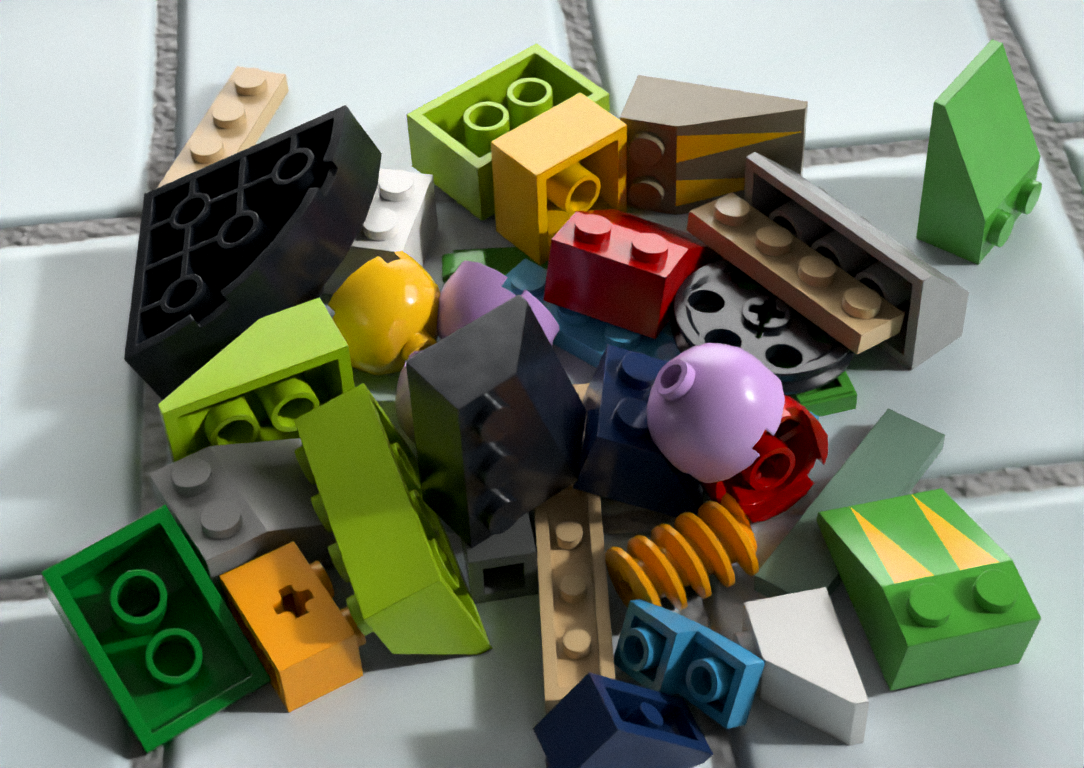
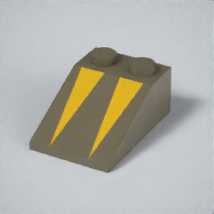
(694, 141)

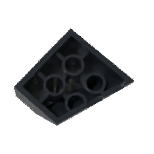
(493, 422)

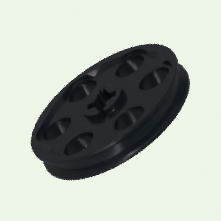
(738, 322)

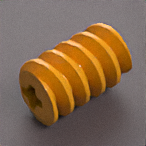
(685, 555)

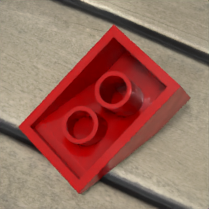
(621, 268)

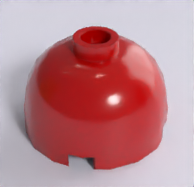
(781, 470)

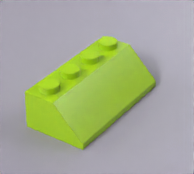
(385, 532)

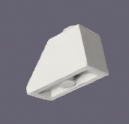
(806, 663)

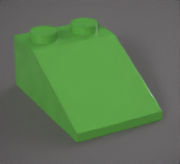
(978, 160)

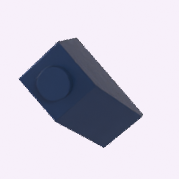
(620, 727)

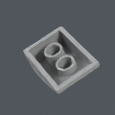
(242, 504)

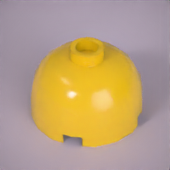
(386, 313)

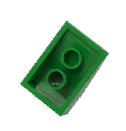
(154, 629)

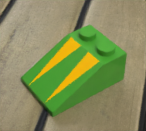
(929, 588)

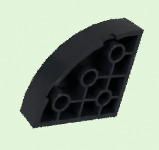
(245, 242)

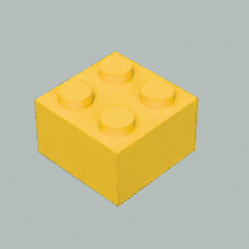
(554, 167)

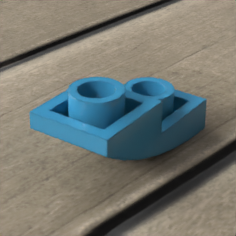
(688, 659)

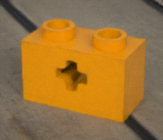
(294, 624)

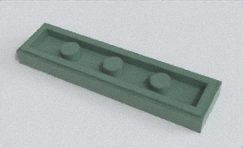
(880, 468)

